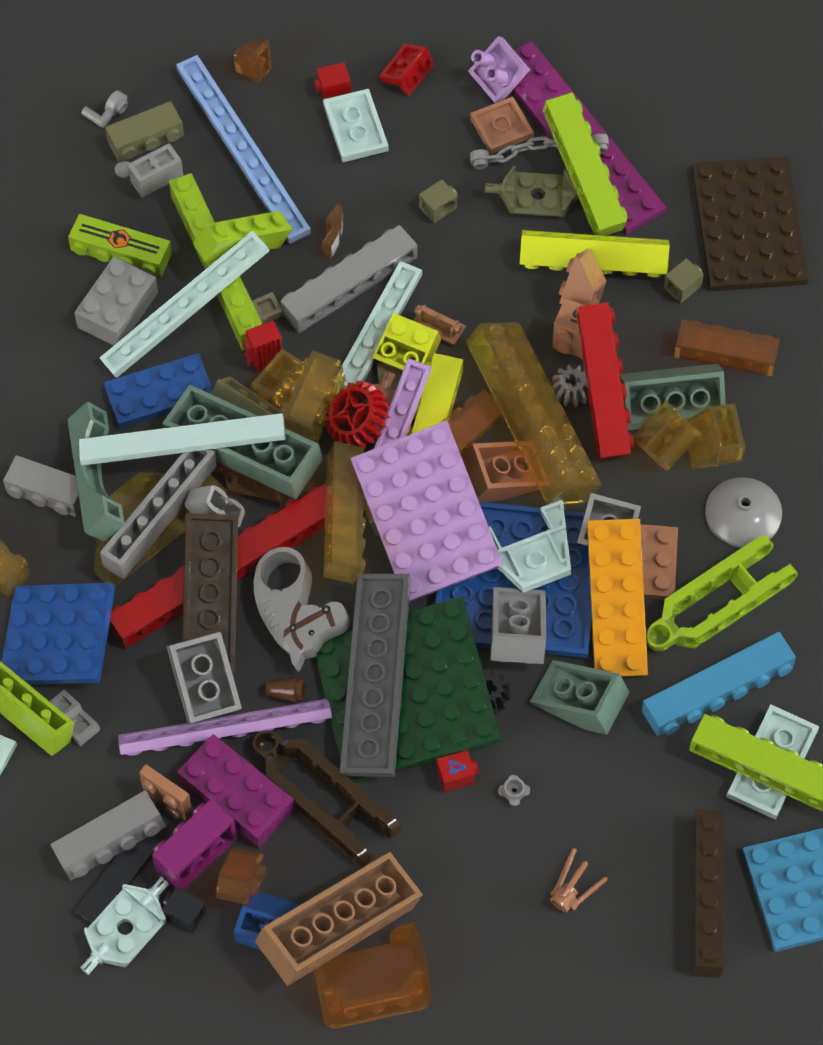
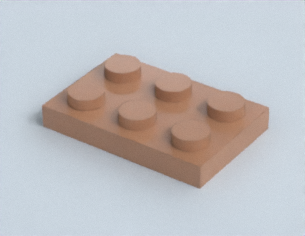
(659, 560)

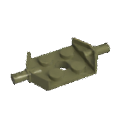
(518, 190)

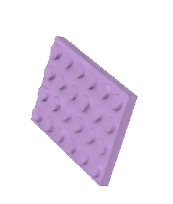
(427, 510)

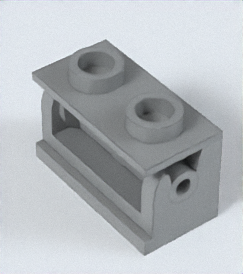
(155, 170)

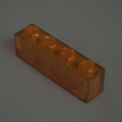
(726, 347)
(473, 420)

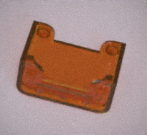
(375, 981)

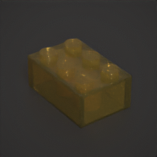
(310, 394)

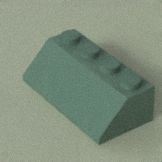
(684, 388)

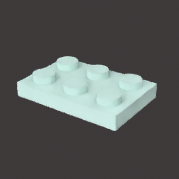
(355, 125)

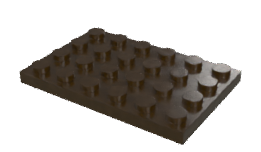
(749, 224)

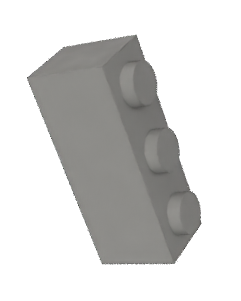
(43, 486)

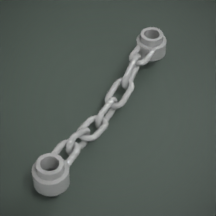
(481, 158)

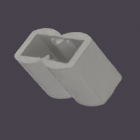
(213, 501)

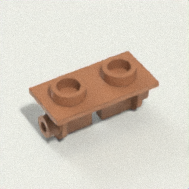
(448, 328)

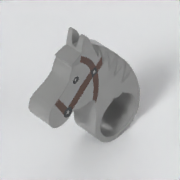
(294, 624)

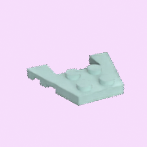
(539, 557)

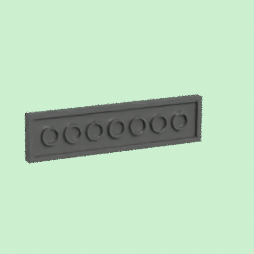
(375, 675)

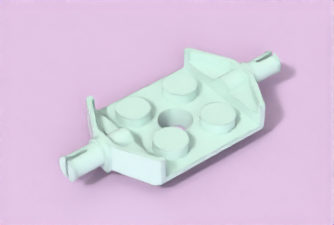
(131, 905)

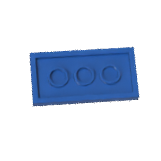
(155, 389)

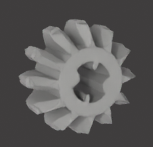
(570, 386)

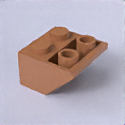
(584, 281)

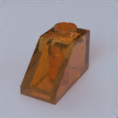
(254, 59)

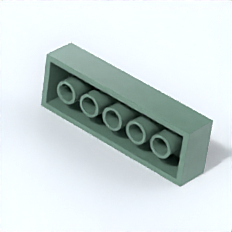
(278, 464)

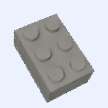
(116, 301)
(204, 677)

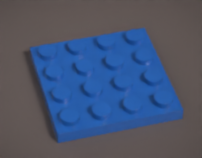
(58, 632)

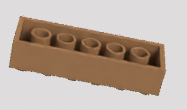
(338, 918)

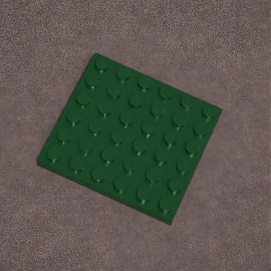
(442, 693)

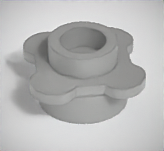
(514, 782)

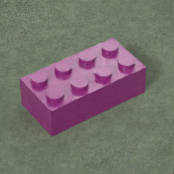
(238, 789)

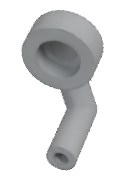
(115, 105)

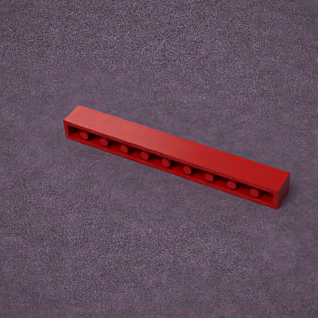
(164, 601)

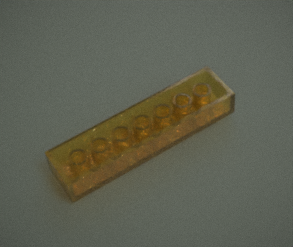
(533, 413)

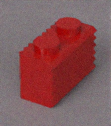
(262, 345)

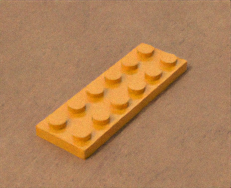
(617, 596)

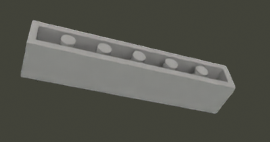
(348, 278)
(156, 511)

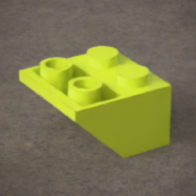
(406, 340)

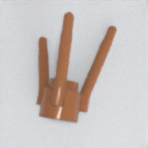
(565, 896)

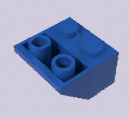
(258, 913)

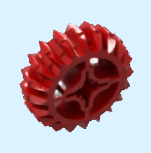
(350, 411)

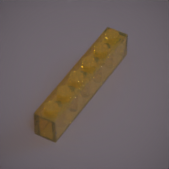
(343, 515)

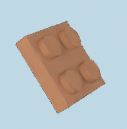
(501, 125)
(166, 793)

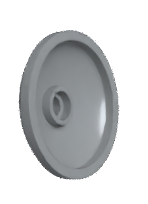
(742, 524)

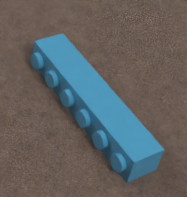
(718, 684)

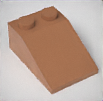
(498, 471)

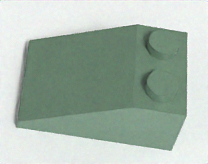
(581, 695)

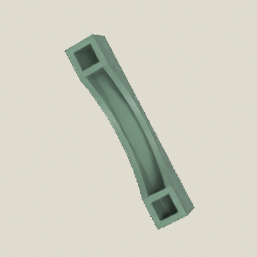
(99, 512)

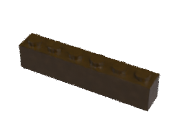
(708, 893)

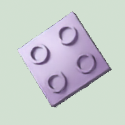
(498, 69)

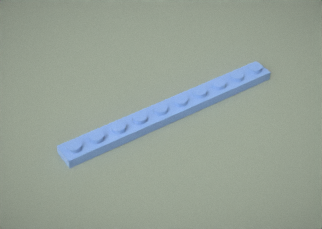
(241, 145)

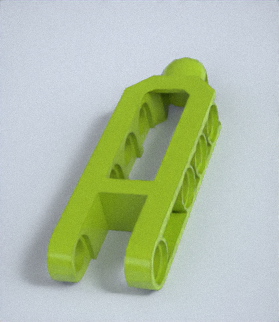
(666, 633)

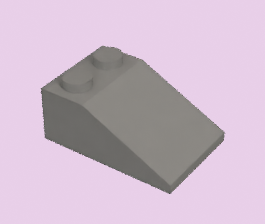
(518, 626)

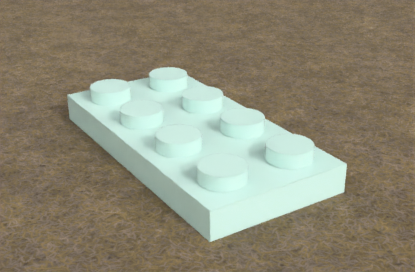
(786, 733)

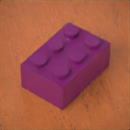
(194, 845)

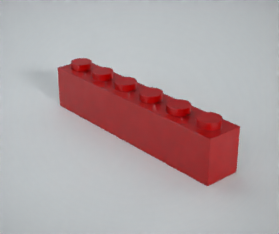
(603, 380)

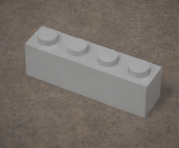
(108, 835)

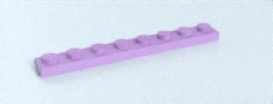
(233, 725)

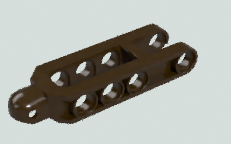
(280, 753)

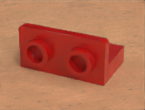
(408, 68)

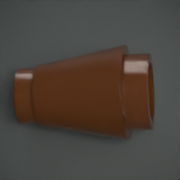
(287, 689)

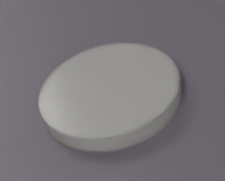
(122, 169)

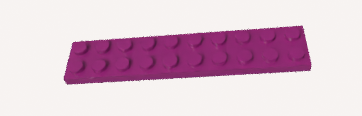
(545, 84)

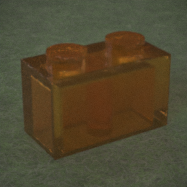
(240, 876)

